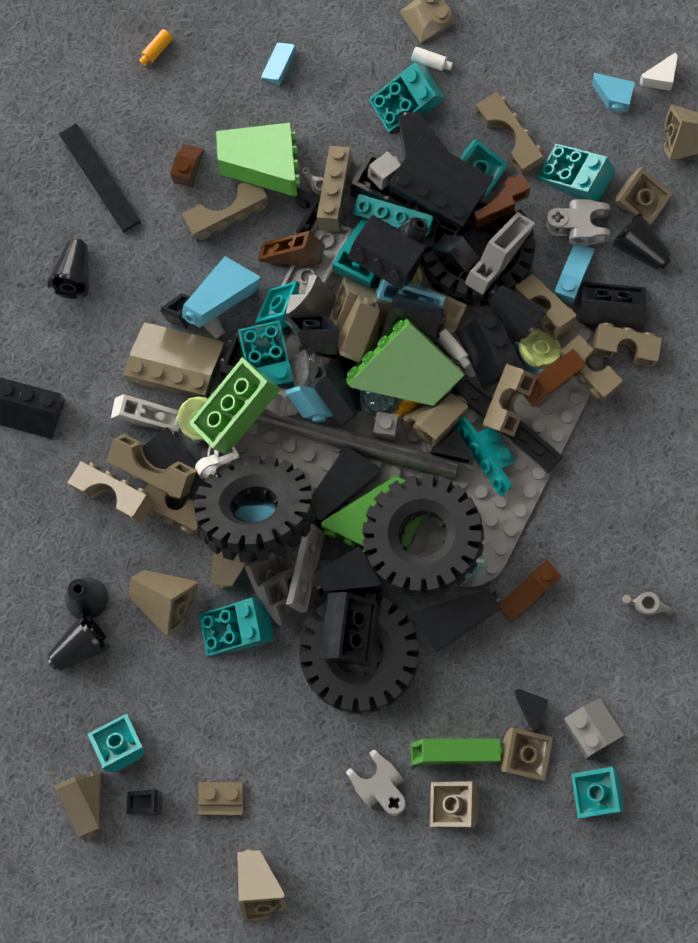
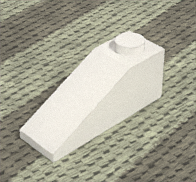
(144, 413)

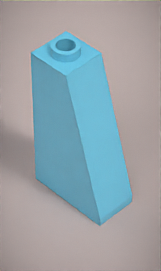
(220, 291)

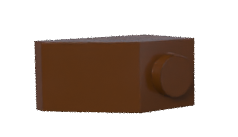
(186, 165)

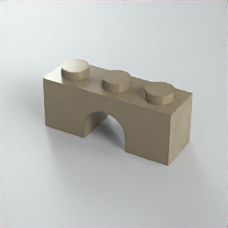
(558, 316)
(643, 345)
(601, 383)
(511, 385)
(183, 517)

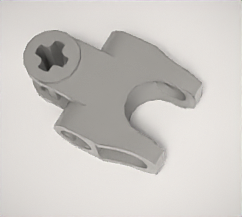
(577, 222)
(381, 786)

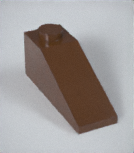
(296, 249)
(555, 377)

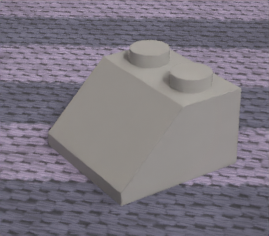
(592, 728)

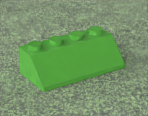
(234, 406)

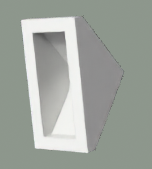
(661, 75)

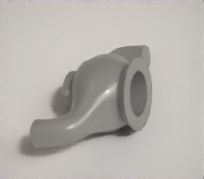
(315, 183)
(647, 604)

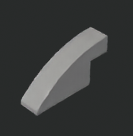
(499, 252)

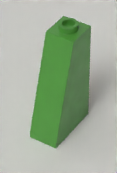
(455, 751)

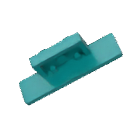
(388, 212)
(489, 453)

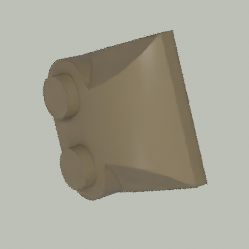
(427, 18)
(643, 195)
(526, 754)
(454, 804)

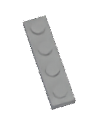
(305, 566)

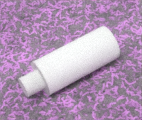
(431, 59)
(453, 348)

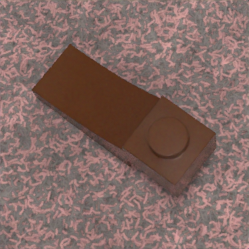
(514, 190)
(530, 591)

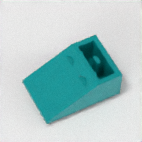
(410, 91)
(577, 172)
(349, 269)
(266, 350)
(236, 627)

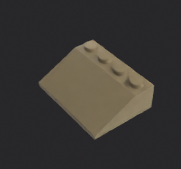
(174, 361)

